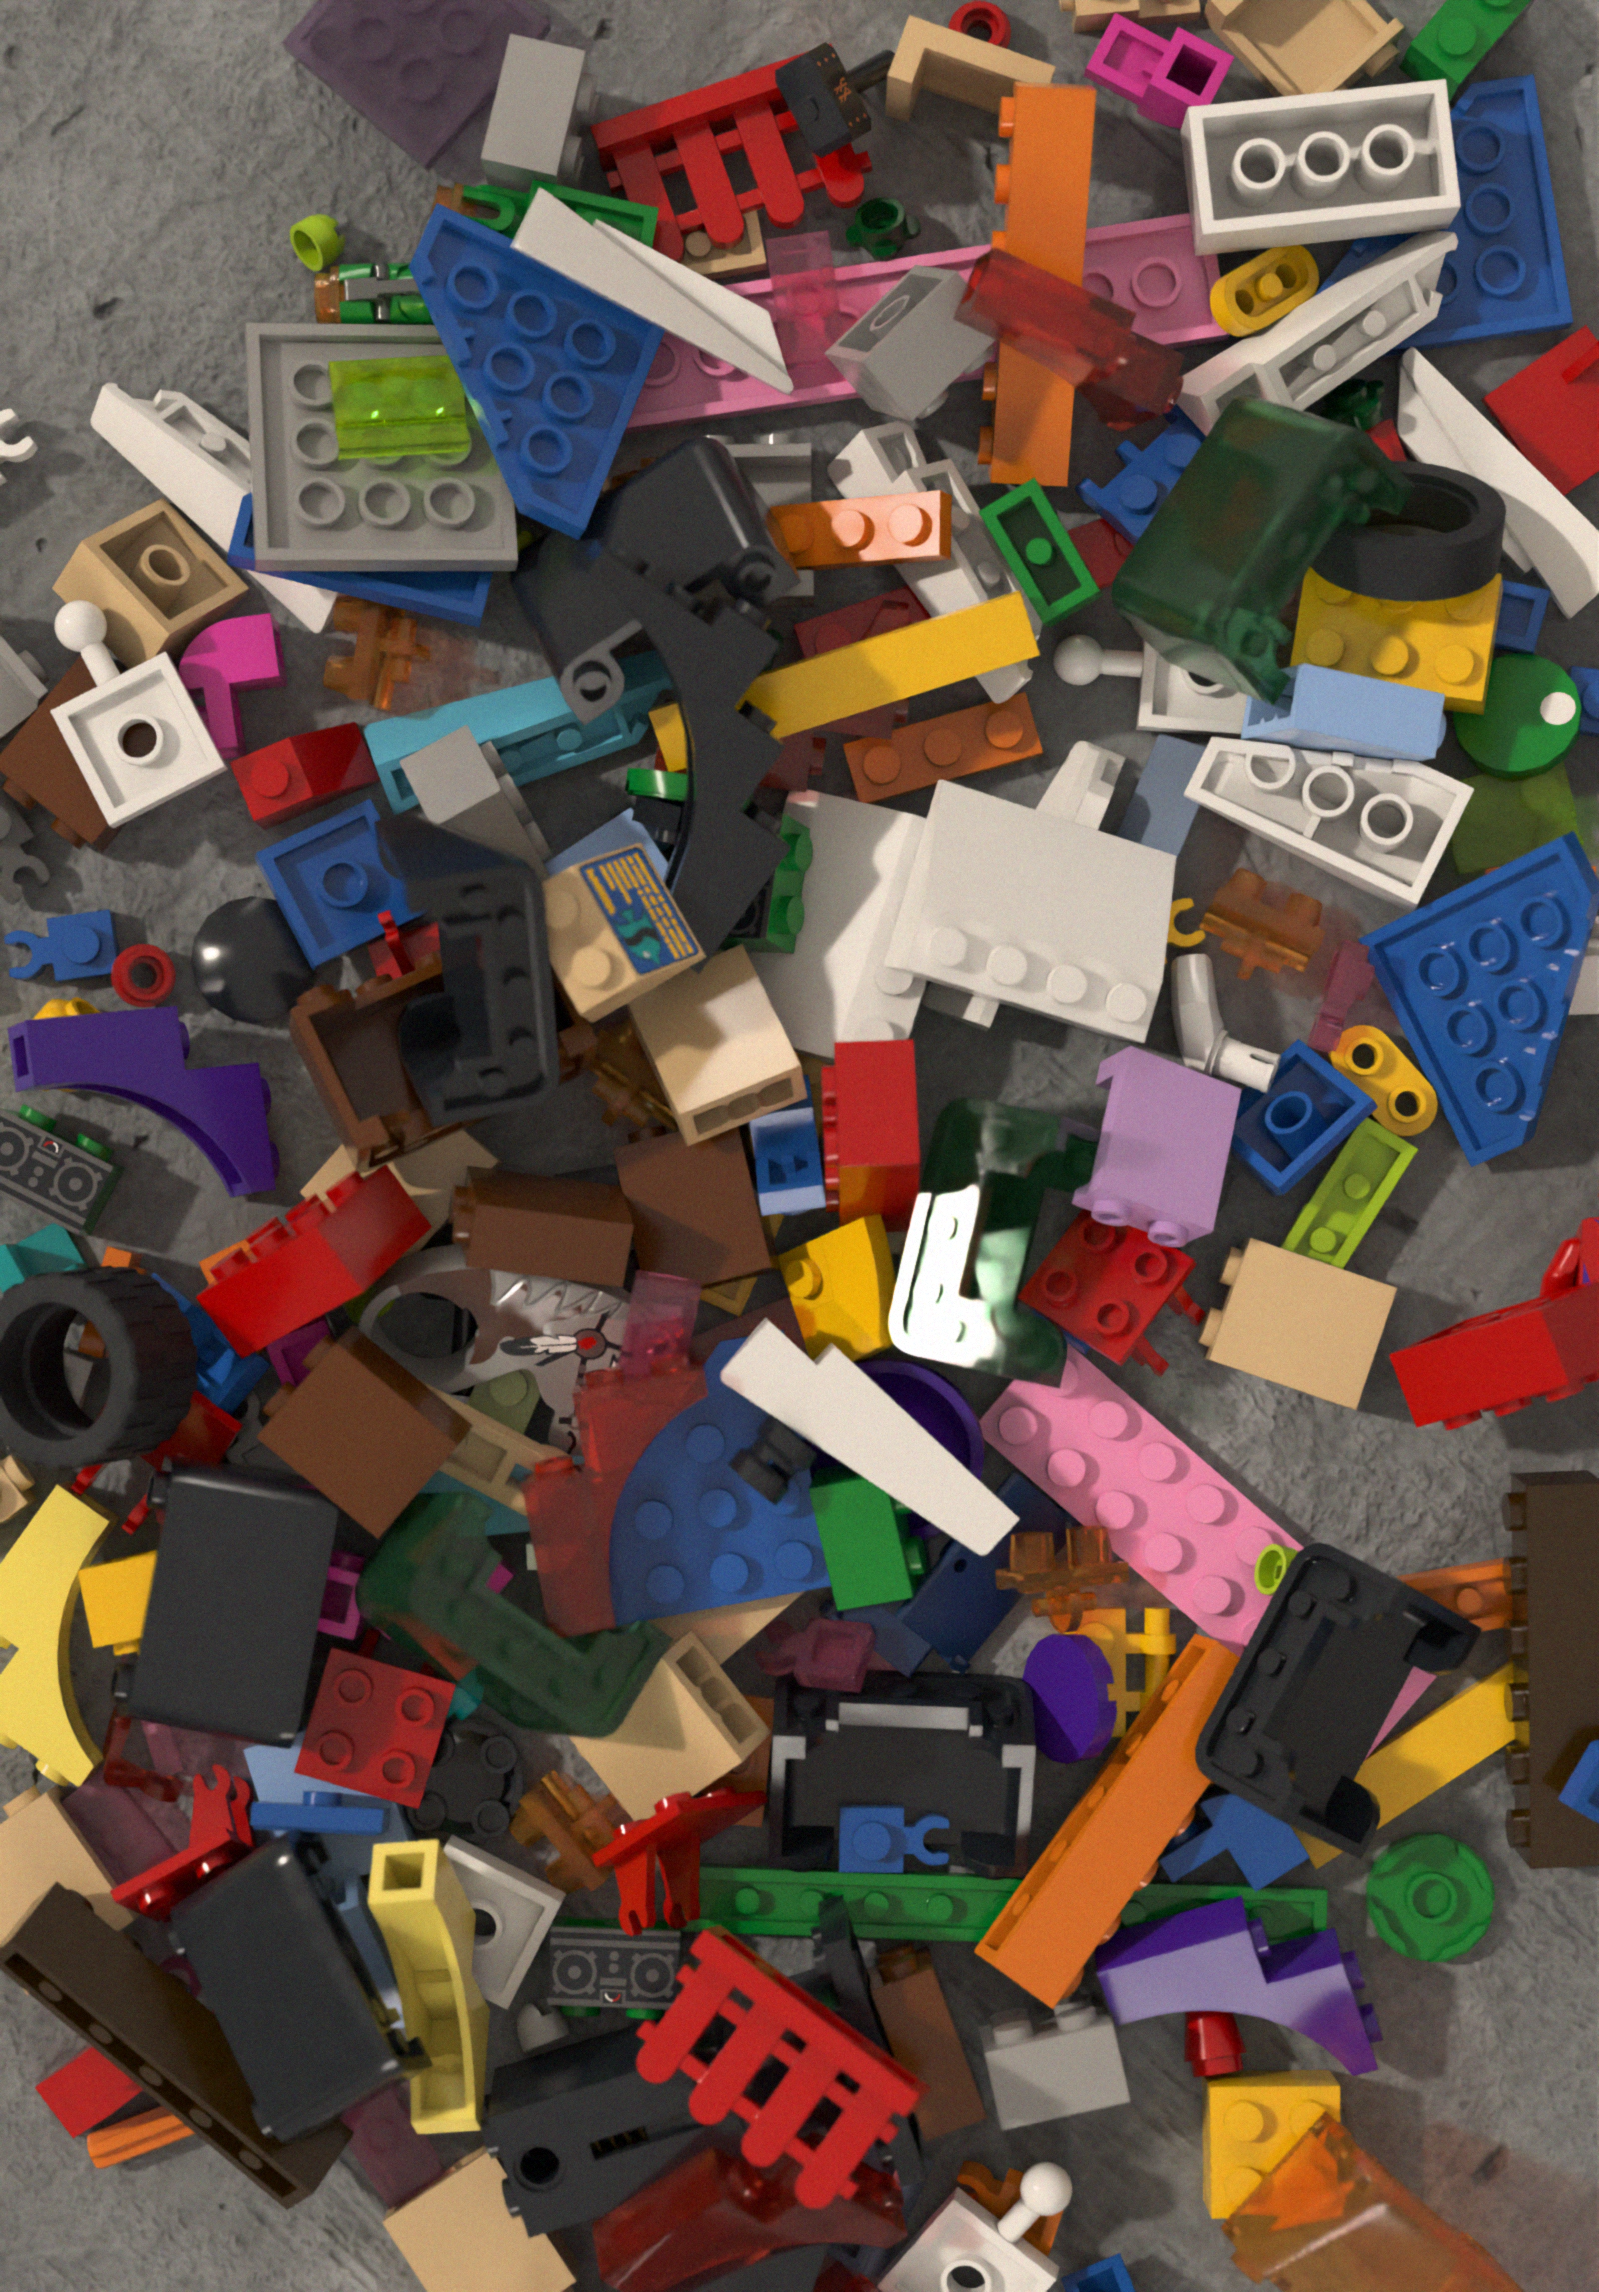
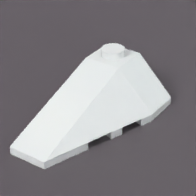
(1345, 813)

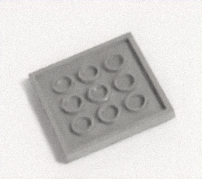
(369, 510)

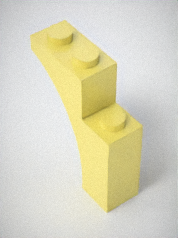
(36, 1616)
(431, 1950)

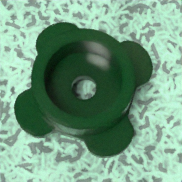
(882, 228)
(1355, 404)

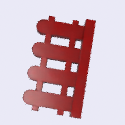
(689, 126)
(813, 2073)

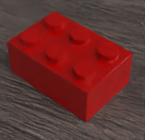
(871, 1132)
(313, 1260)
(1503, 1359)

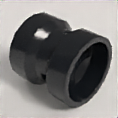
(782, 1446)

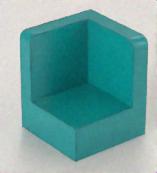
(42, 1252)

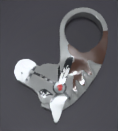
(522, 1323)

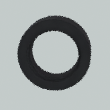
(1421, 566)

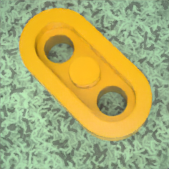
(1264, 289)
(1385, 1080)

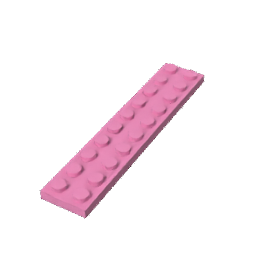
(1134, 264)

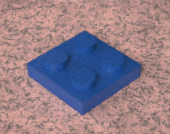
(334, 885)

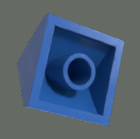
(1297, 1121)

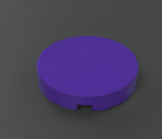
(1070, 1697)

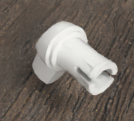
(1202, 1033)

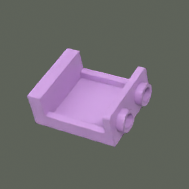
(1160, 1148)

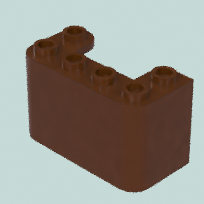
(358, 1066)

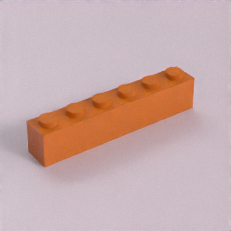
(1046, 226)
(1112, 1834)

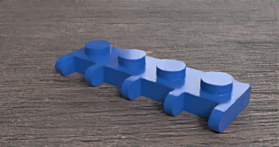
(1147, 479)

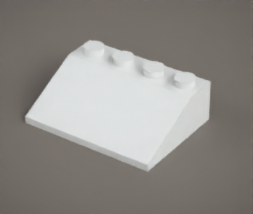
(851, 904)
(1036, 913)

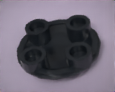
(250, 961)
(471, 1784)

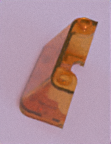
(1347, 2225)

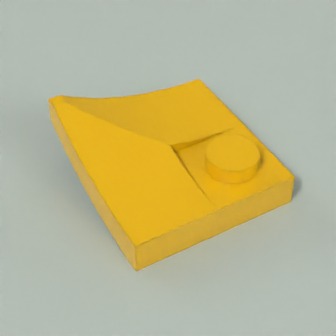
(843, 1289)

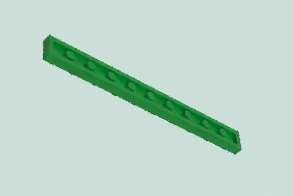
(957, 1904)

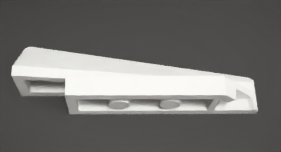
(891, 463)
(1077, 795)
(866, 1431)

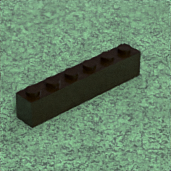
(1554, 1660)
(157, 2038)

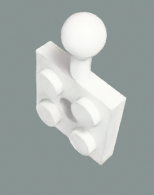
(1166, 692)
(99, 718)
(522, 1915)
(971, 2236)

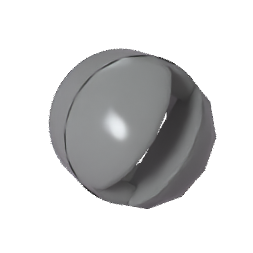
(540, 2025)

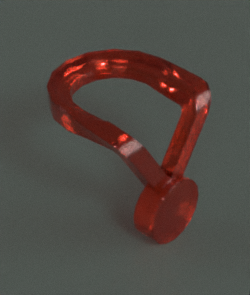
(163, 1789)

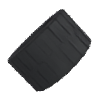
(148, 1358)

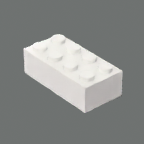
(1320, 167)

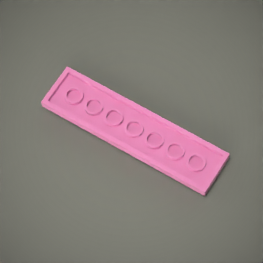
(1155, 1496)

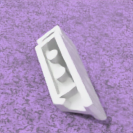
(653, 288)
(1327, 335)
(202, 471)
(1540, 523)

